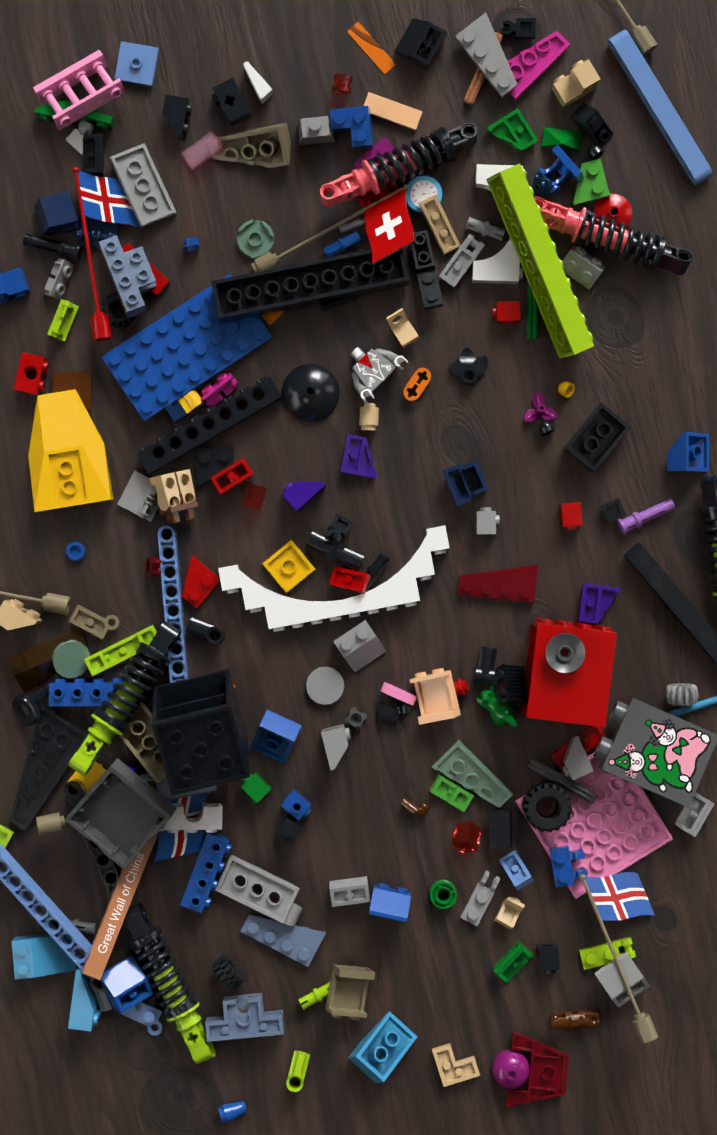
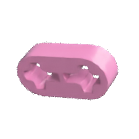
(398, 693)

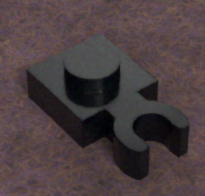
(524, 28)
(338, 528)

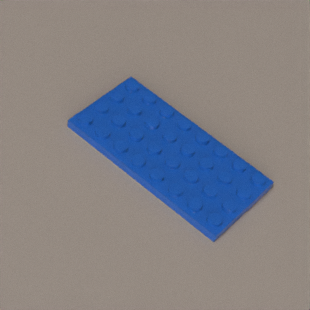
(181, 353)

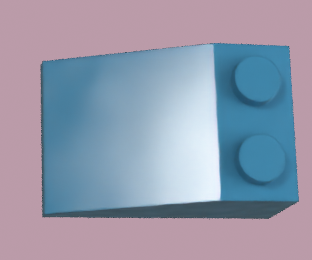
(39, 956)
(84, 1004)
(383, 1048)

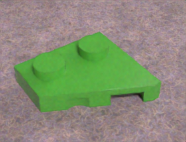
(593, 185)

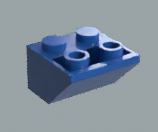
(125, 985)

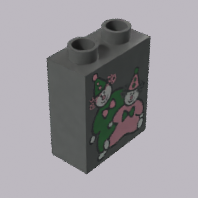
(656, 750)

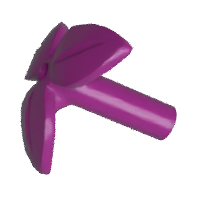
(532, 414)

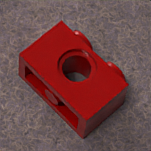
(27, 363)
(232, 476)

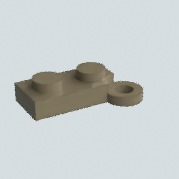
(93, 622)

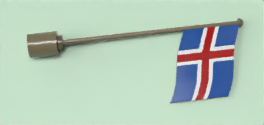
(169, 844)
(615, 899)

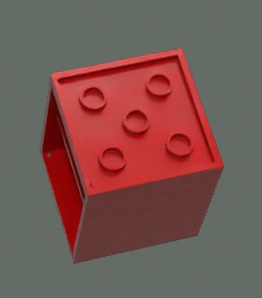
(572, 696)

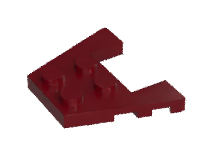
(546, 1074)

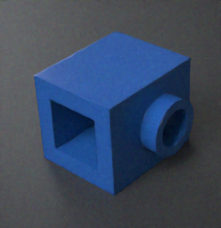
(296, 805)

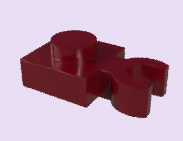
(152, 567)

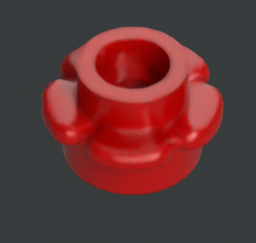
(461, 687)

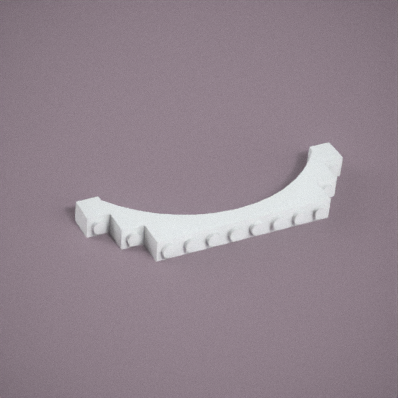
(287, 611)

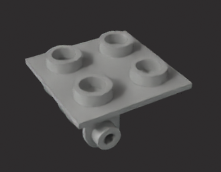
(140, 497)

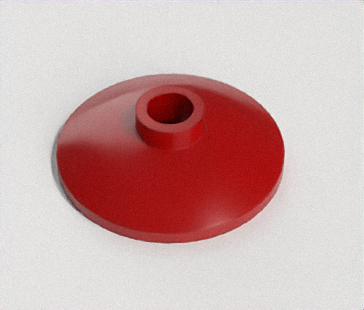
(617, 202)

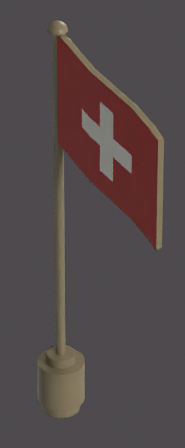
(386, 226)

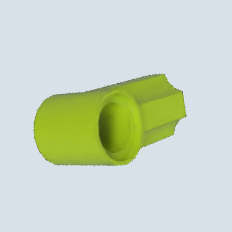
(298, 1069)

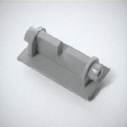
(56, 287)

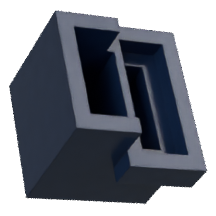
(56, 214)
(465, 482)

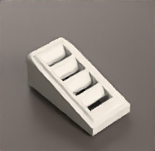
(261, 88)

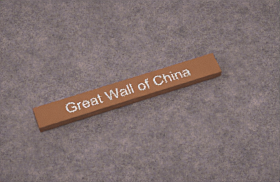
(116, 913)

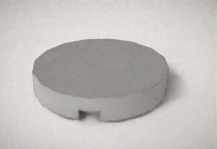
(325, 685)

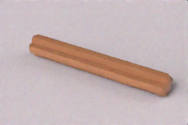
(477, 82)

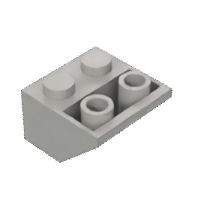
(612, 981)

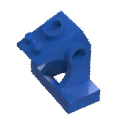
(565, 168)

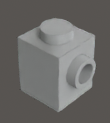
(486, 521)

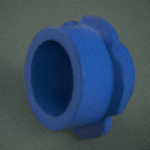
(191, 243)

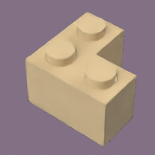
(577, 84)

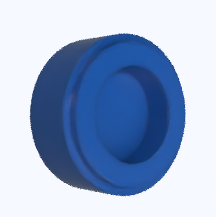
(75, 551)

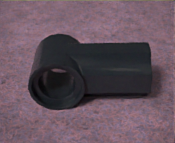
(203, 630)
(485, 670)

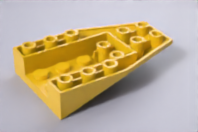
(66, 454)

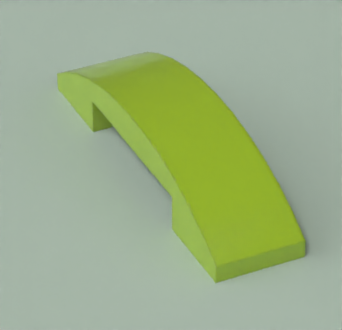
(119, 651)

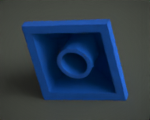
(689, 453)

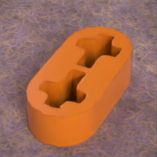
(420, 387)

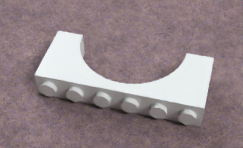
(505, 265)

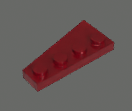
(504, 584)

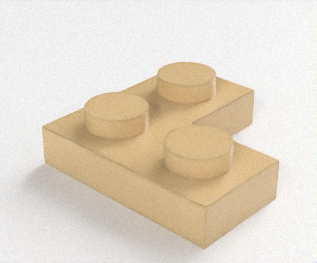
(452, 1070)

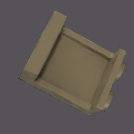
(348, 991)

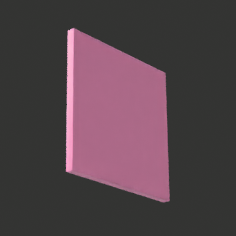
(611, 831)

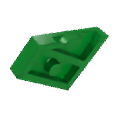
(514, 131)

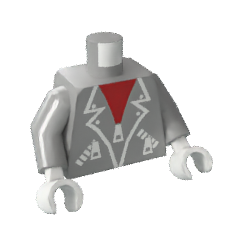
(373, 369)

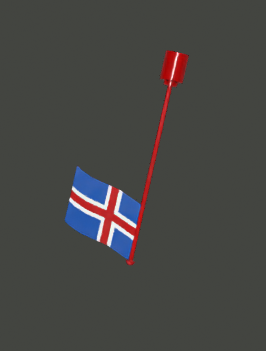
(103, 201)

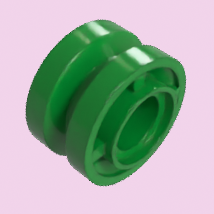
(447, 902)

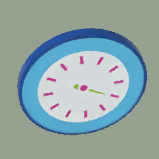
(421, 188)

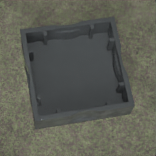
(121, 813)

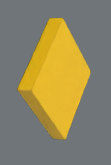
(288, 566)

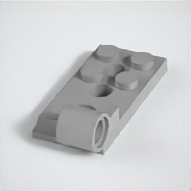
(284, 911)

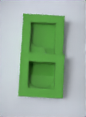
(451, 793)

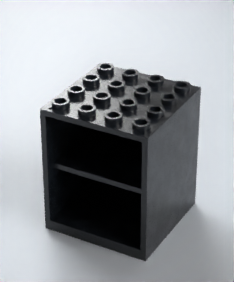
(200, 732)

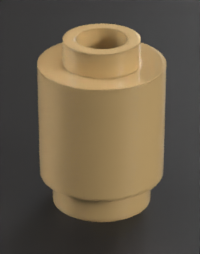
(369, 417)

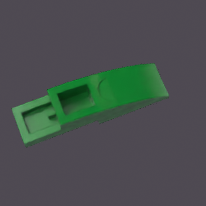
(101, 120)

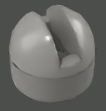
(85, 128)

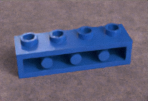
(80, 692)
(205, 872)

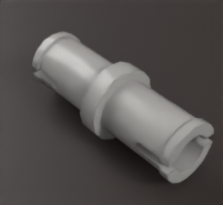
(485, 228)

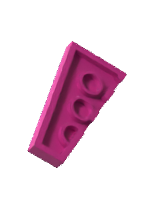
(535, 61)

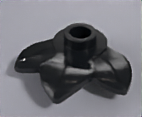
(468, 364)

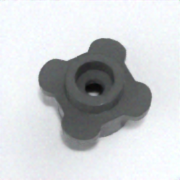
(356, 723)

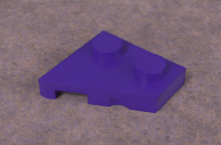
(595, 601)

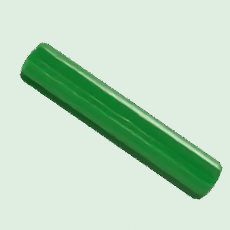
(532, 316)

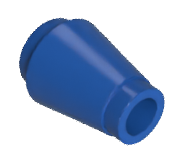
(231, 1111)

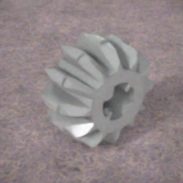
(682, 694)

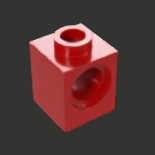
(507, 312)
(571, 515)

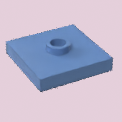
(137, 64)

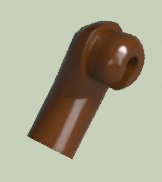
(413, 809)

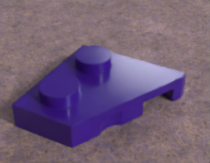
(357, 457)

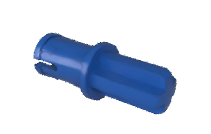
(342, 245)

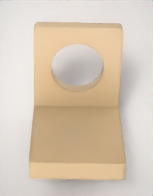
(402, 328)

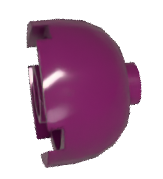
(510, 1069)

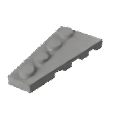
(486, 52)

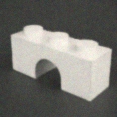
(209, 819)

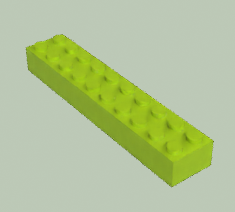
(540, 261)

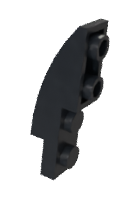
(426, 271)

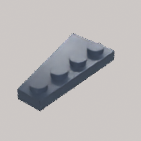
(295, 942)

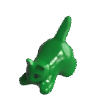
(499, 714)

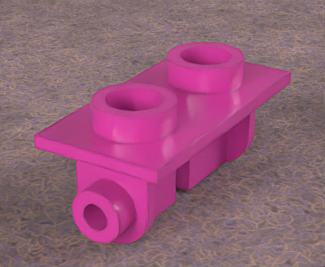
(212, 392)

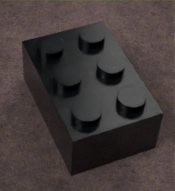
(596, 437)

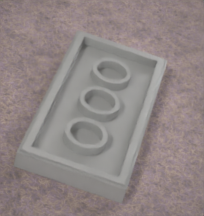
(142, 185)

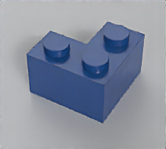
(358, 121)
(13, 285)

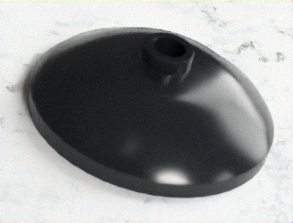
(313, 406)

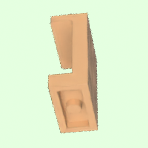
(436, 696)

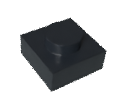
(613, 510)

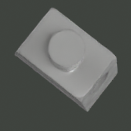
(315, 130)

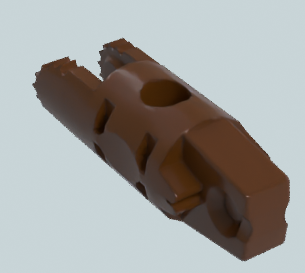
(574, 1019)

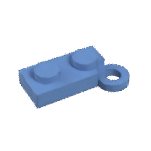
(147, 1015)

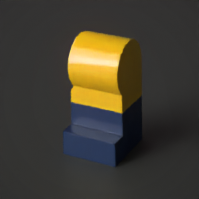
(184, 406)

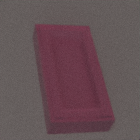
(202, 150)

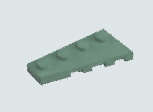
(465, 768)

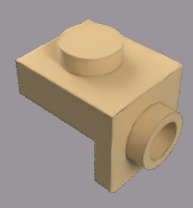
(509, 912)

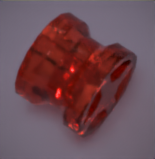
(342, 84)

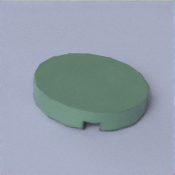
(255, 238)
(69, 659)

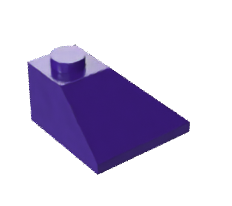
(302, 493)

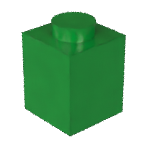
(255, 787)

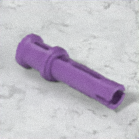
(637, 519)

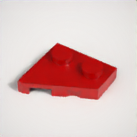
(198, 582)

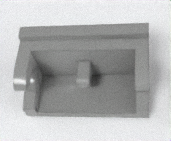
(692, 818)
(349, 891)

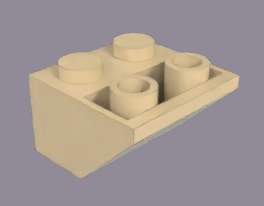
(15, 616)

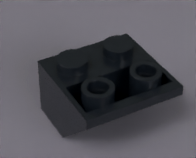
(421, 43)

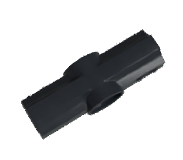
(336, 553)

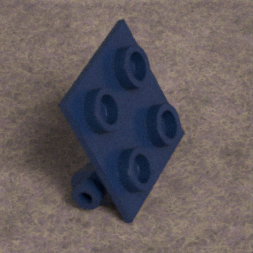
(96, 231)

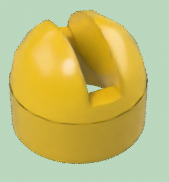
(566, 389)

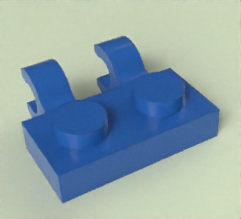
(562, 865)

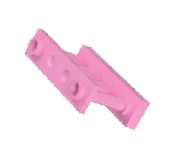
(71, 76)

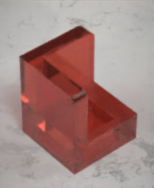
(254, 496)
(466, 837)

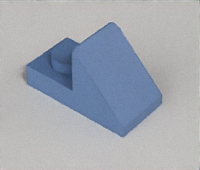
(516, 870)

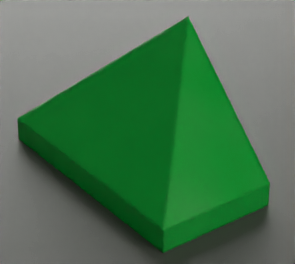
(563, 138)

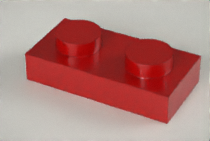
(349, 579)

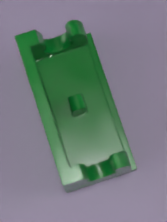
(512, 961)

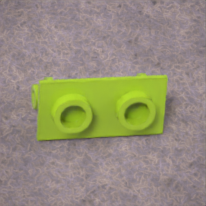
(63, 320)

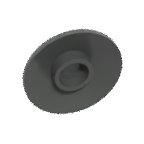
(575, 655)

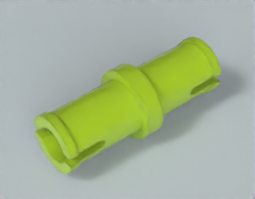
(315, 996)

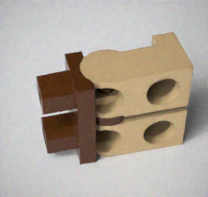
(175, 494)

